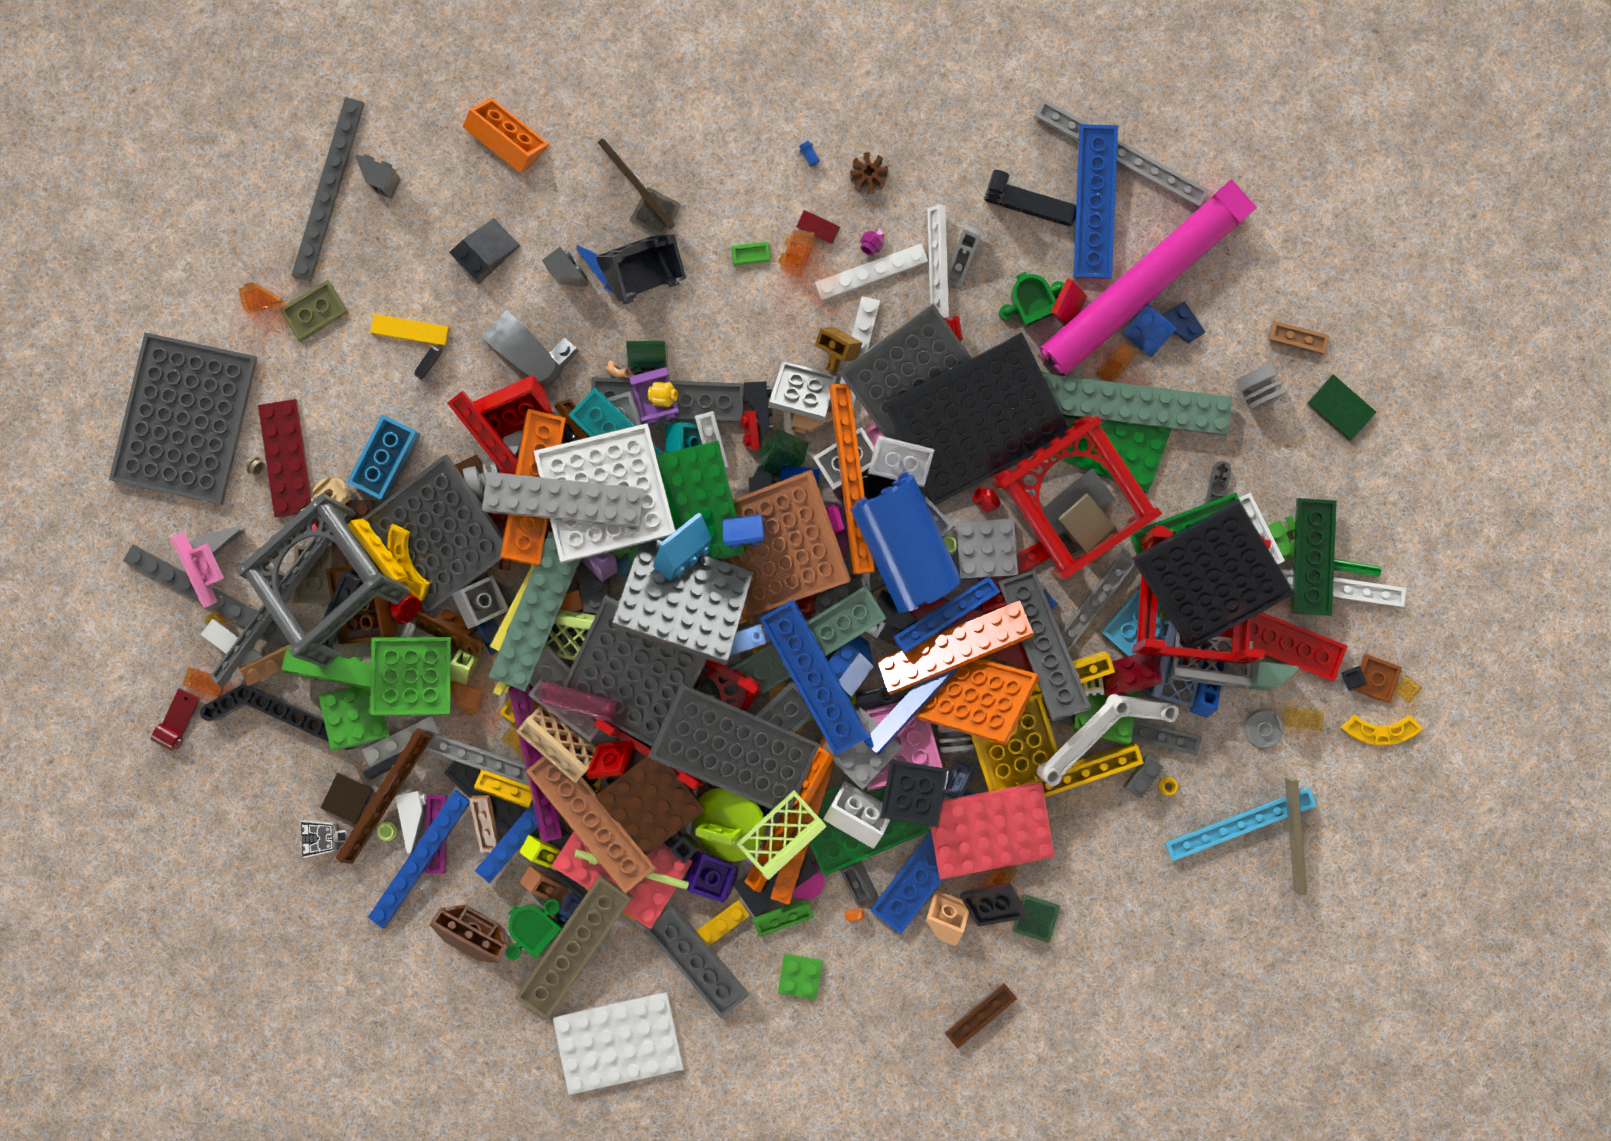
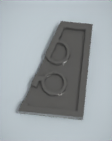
(591, 589)

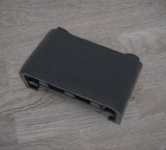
(642, 266)

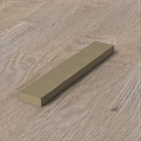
(1295, 836)

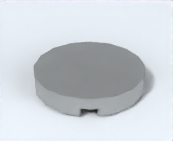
(1261, 734)

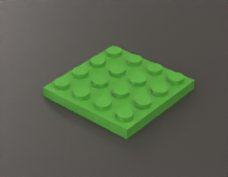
(410, 676)

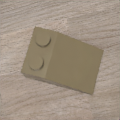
(1087, 525)

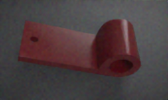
(170, 732)

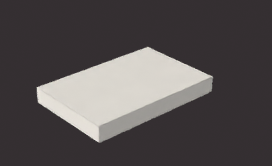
(896, 457)

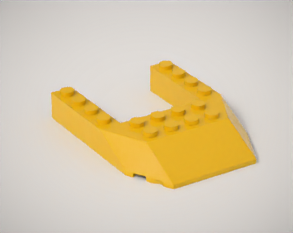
(1035, 744)

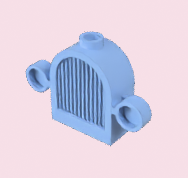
(749, 638)

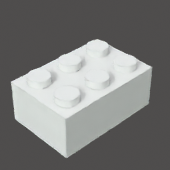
(829, 462)

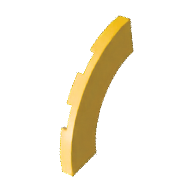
(398, 546)
(1381, 735)

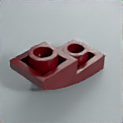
(822, 228)

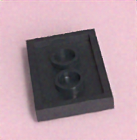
(994, 904)

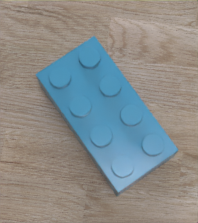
(383, 458)

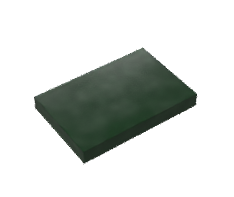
(1341, 407)

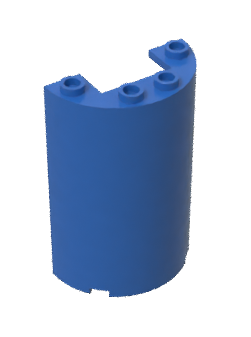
(906, 544)

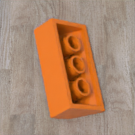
(505, 134)

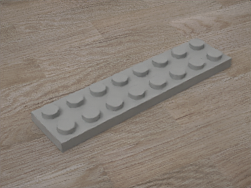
(563, 499)

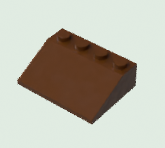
(371, 621)

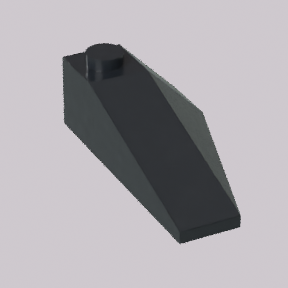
(895, 621)

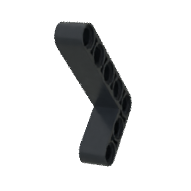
(1028, 202)

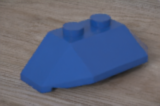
(852, 664)

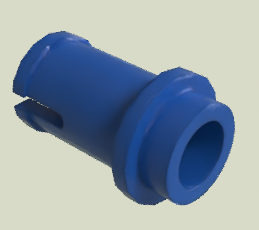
(809, 153)

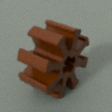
(875, 176)

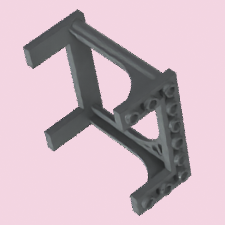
(266, 578)

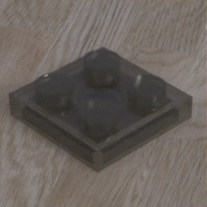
(648, 219)

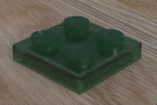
(1040, 918)

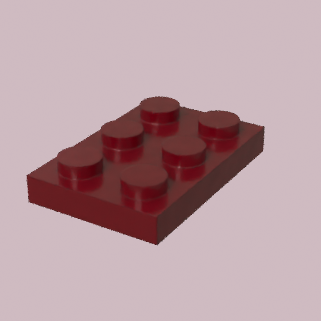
(1132, 675)

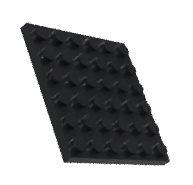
(1213, 575)

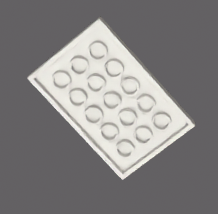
(618, 1043)

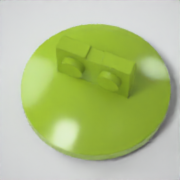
(726, 822)

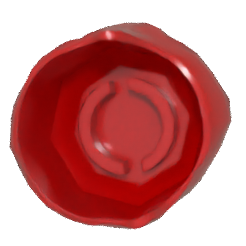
(406, 609)

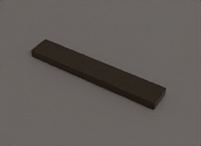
(636, 183)

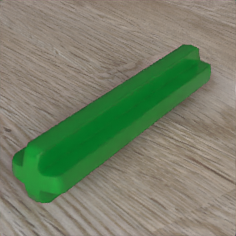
(1358, 568)

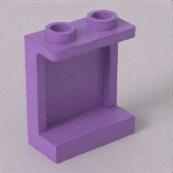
(648, 412)

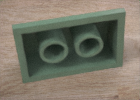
(1269, 675)

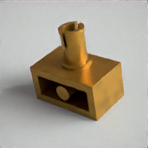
(838, 345)

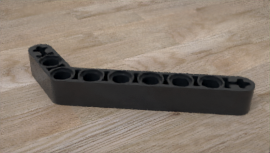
(270, 708)

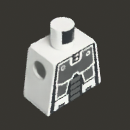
(320, 837)

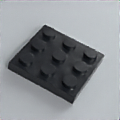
(914, 793)

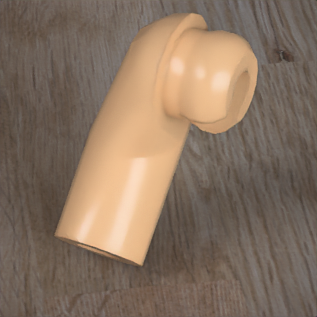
(611, 369)

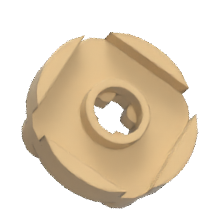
(335, 486)

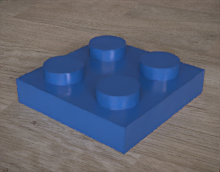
(1149, 330)

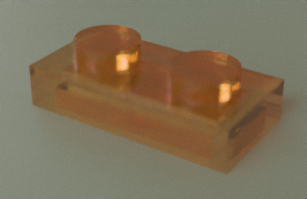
(201, 681)

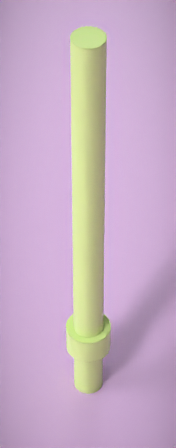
(653, 875)

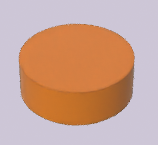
(854, 914)

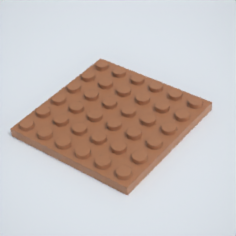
(799, 545)

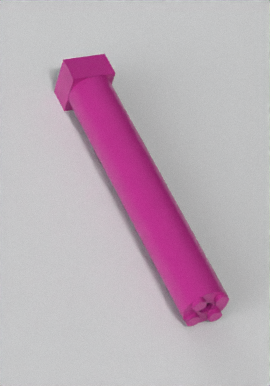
(1147, 279)

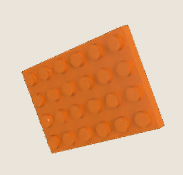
(982, 700)

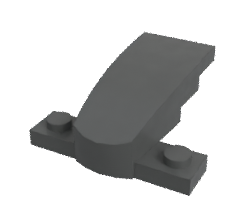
(525, 352)
(1088, 483)

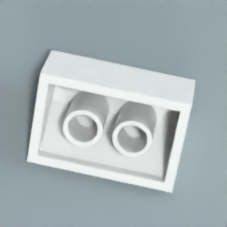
(857, 815)

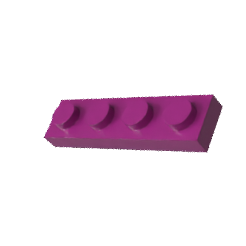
(433, 807)

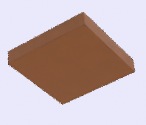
(1380, 677)

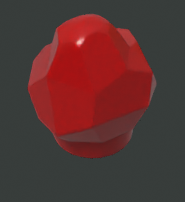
(986, 499)

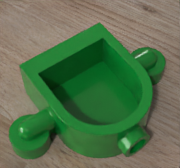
(1031, 299)
(532, 928)

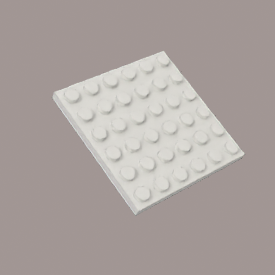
(611, 459)

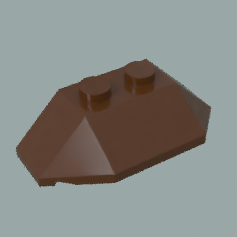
(470, 932)

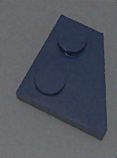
(1186, 323)

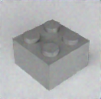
(480, 602)

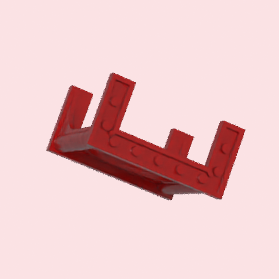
(1014, 486)
(1146, 640)
(746, 693)

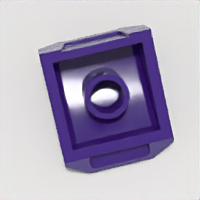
(711, 877)

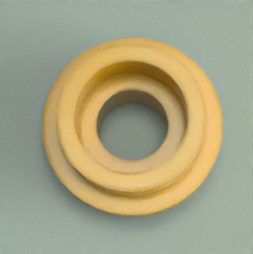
(1174, 786)

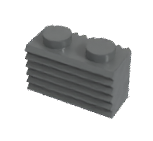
(1143, 777)

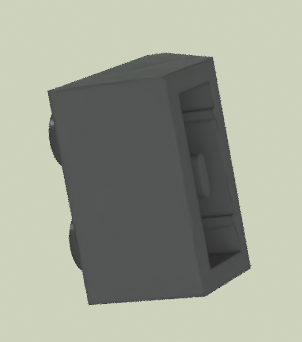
(378, 176)
(563, 270)

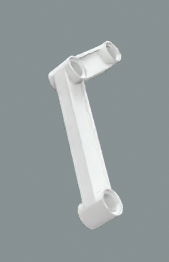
(1115, 707)

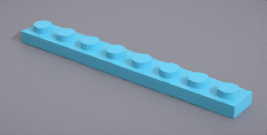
(1235, 826)

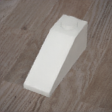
(411, 813)

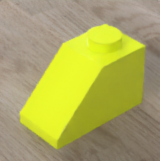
(540, 852)

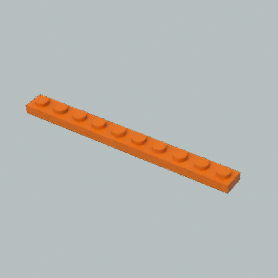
(850, 473)
(790, 871)

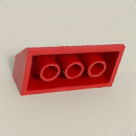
(508, 406)

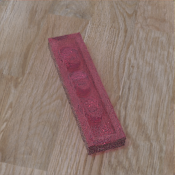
(577, 701)

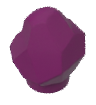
(872, 242)

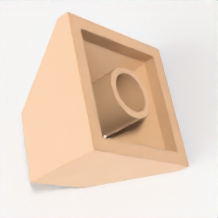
(947, 917)

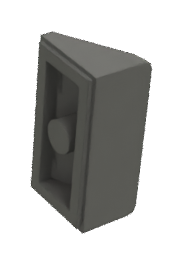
(859, 882)

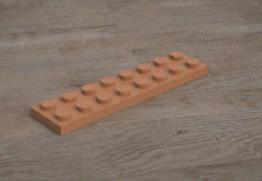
(592, 824)

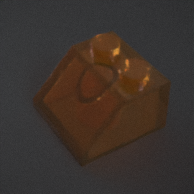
(797, 253)

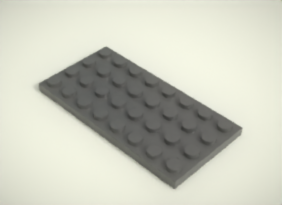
(733, 749)

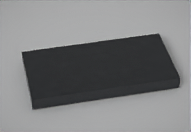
(760, 901)

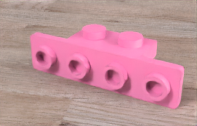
(199, 566)

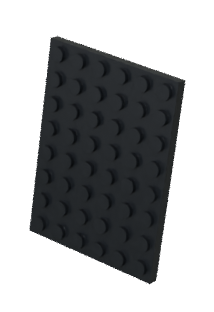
(979, 417)

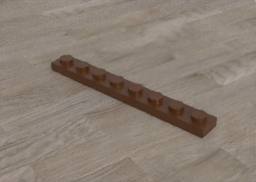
(384, 796)

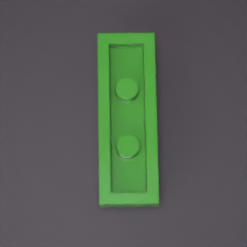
(783, 918)

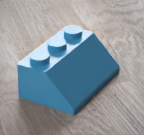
(683, 548)

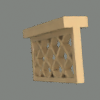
(554, 748)

